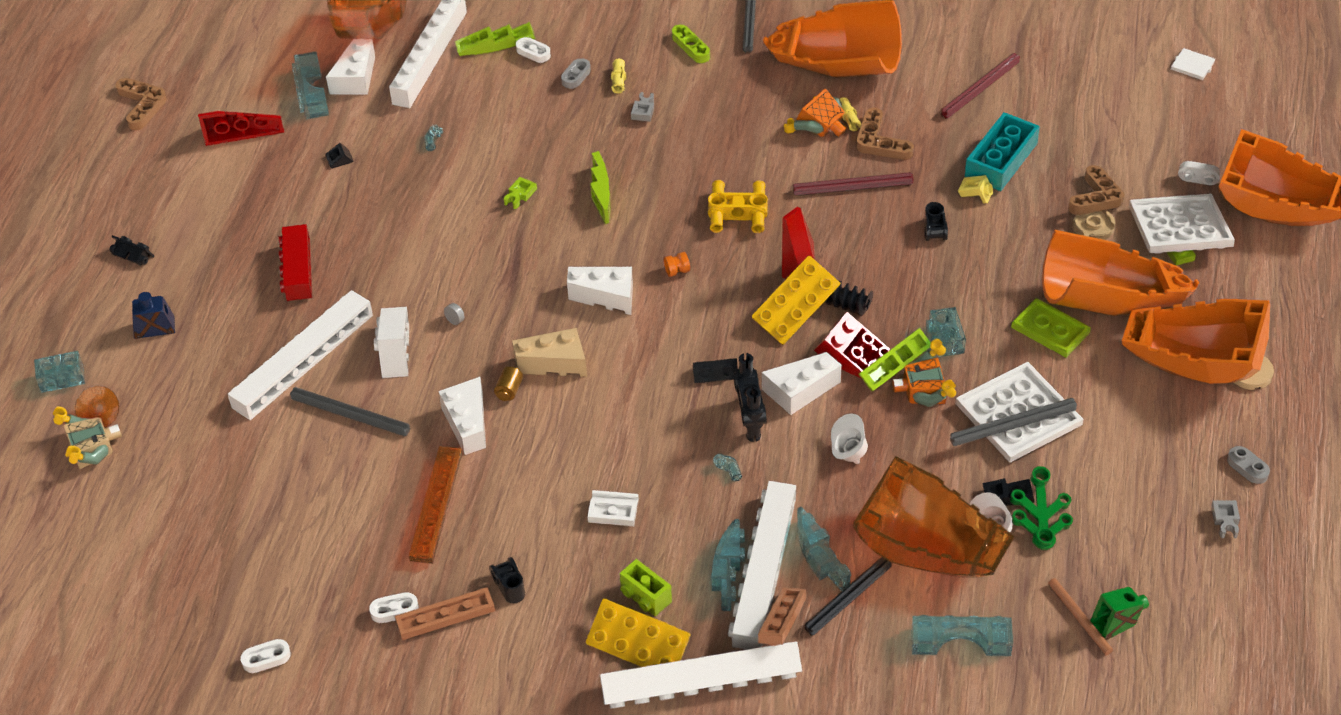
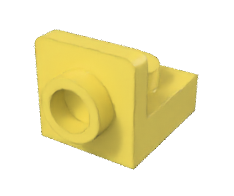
(976, 186)

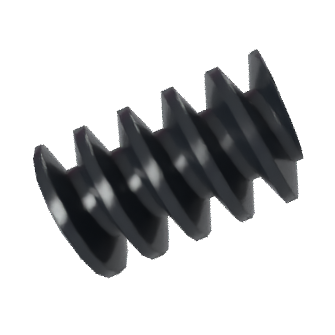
(850, 299)

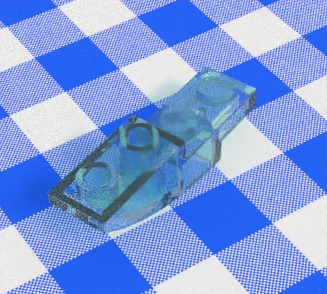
(816, 550)
(727, 562)

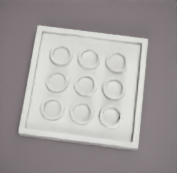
(1181, 223)
(1012, 394)

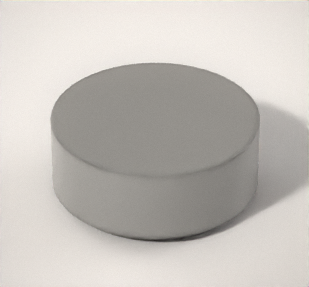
(454, 313)

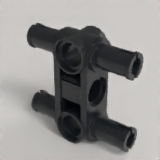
(749, 397)

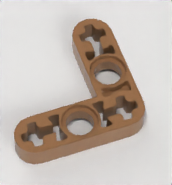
(152, 97)
(904, 148)
(1107, 197)

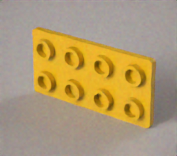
(795, 300)
(636, 636)

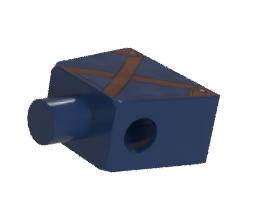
(151, 316)

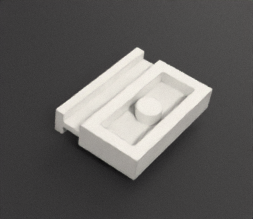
(613, 508)

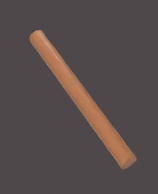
(1080, 616)

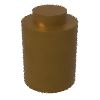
(508, 383)

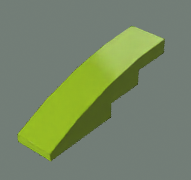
(491, 41)
(600, 187)
(895, 359)

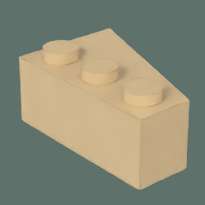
(550, 352)

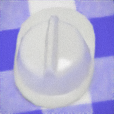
(849, 438)
(992, 506)

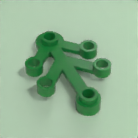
(1041, 511)

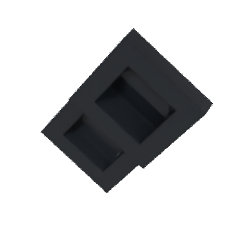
(1004, 490)

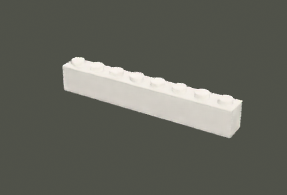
(426, 52)
(300, 355)
(764, 565)
(699, 673)

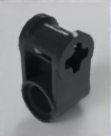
(935, 222)
(508, 580)

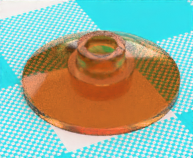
(92, 397)

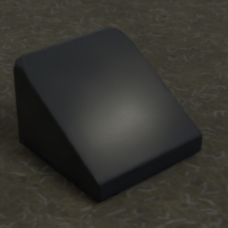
(339, 156)

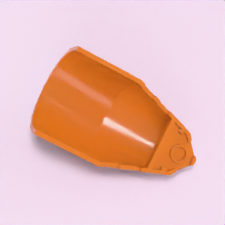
(842, 41)
(1107, 279)

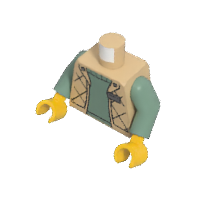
(87, 438)

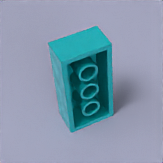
(1003, 150)

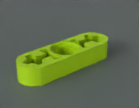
(689, 37)

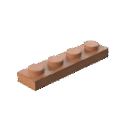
(444, 613)
(782, 616)

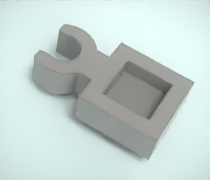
(643, 109)
(1227, 515)

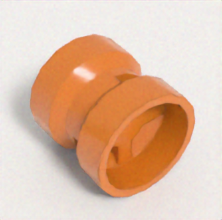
(676, 264)

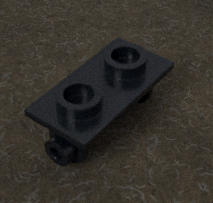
(138, 252)
(714, 370)

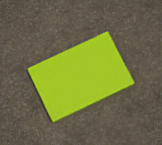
(1051, 327)

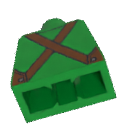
(1118, 611)

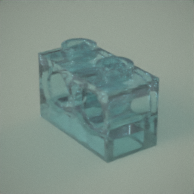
(946, 326)
(59, 371)

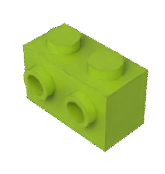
(645, 587)

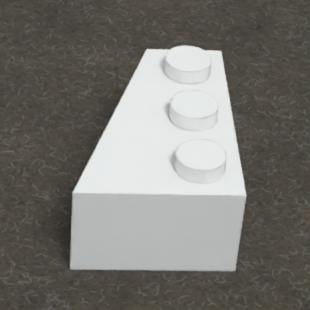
(353, 69)
(601, 286)
(392, 341)
(801, 381)
(465, 414)

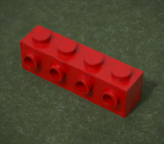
(296, 262)

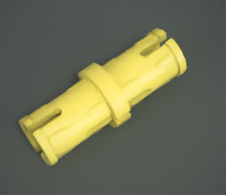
(618, 76)
(850, 115)

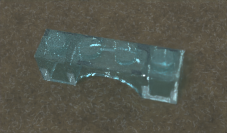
(313, 98)
(990, 633)

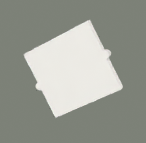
(1193, 64)

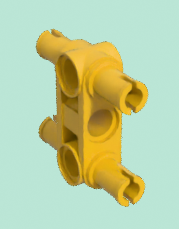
(737, 206)

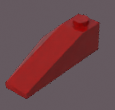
(234, 126)
(796, 241)

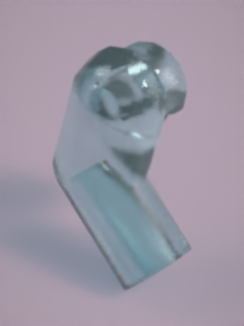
(429, 137)
(728, 464)

